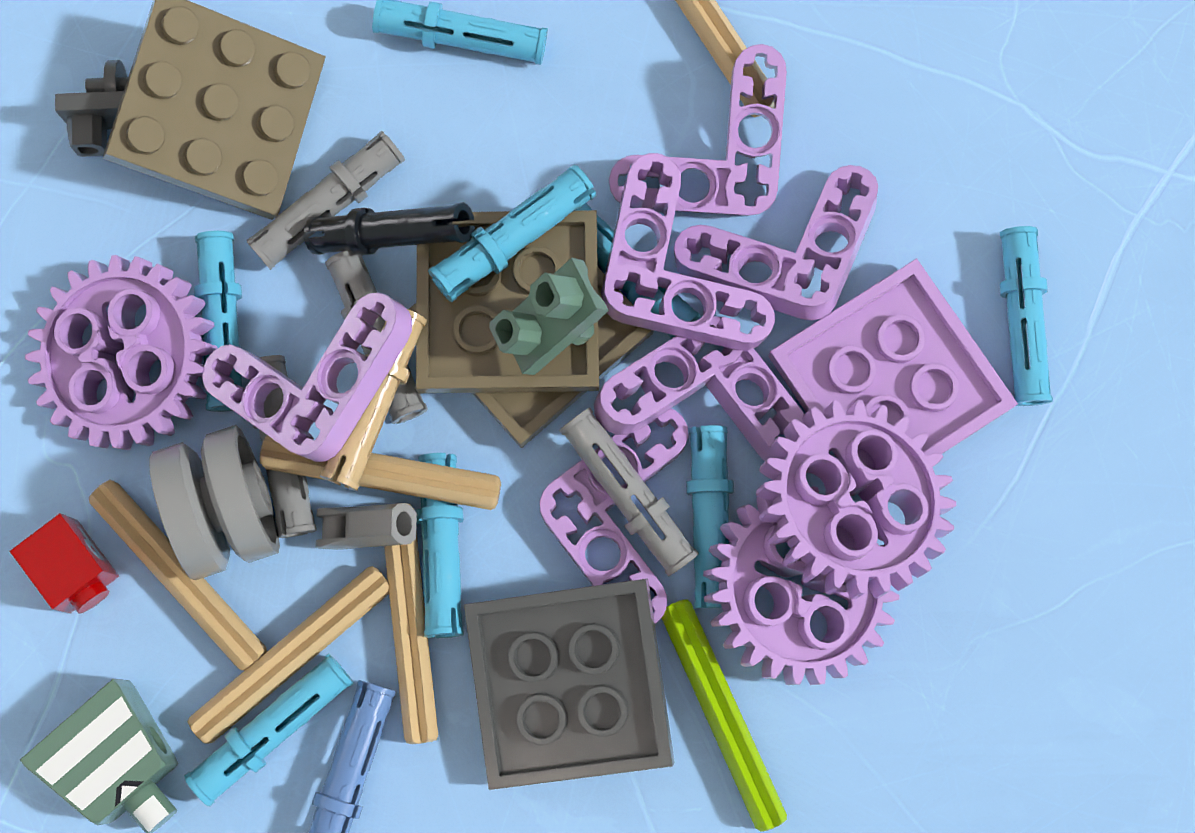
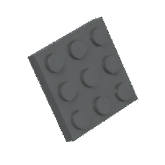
(569, 684)

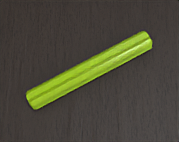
(723, 716)

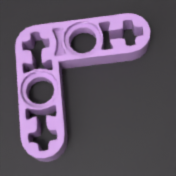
(724, 173)
(790, 270)
(648, 273)
(717, 372)
(305, 404)
(597, 502)

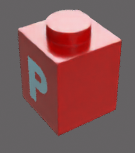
(65, 565)

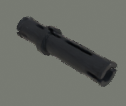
(368, 231)

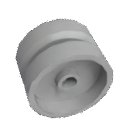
(213, 503)

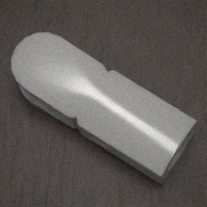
(367, 526)

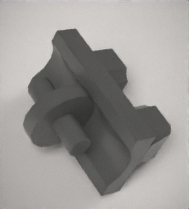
(93, 112)

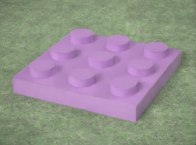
(898, 351)

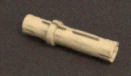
(353, 457)

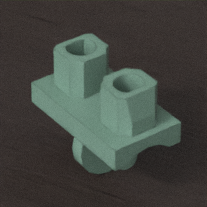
(551, 318)

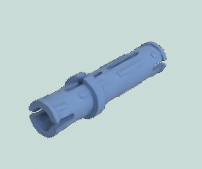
(352, 760)

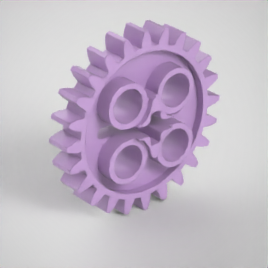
(120, 353)
(811, 519)
(786, 636)

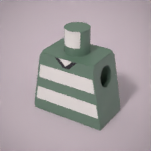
(108, 759)

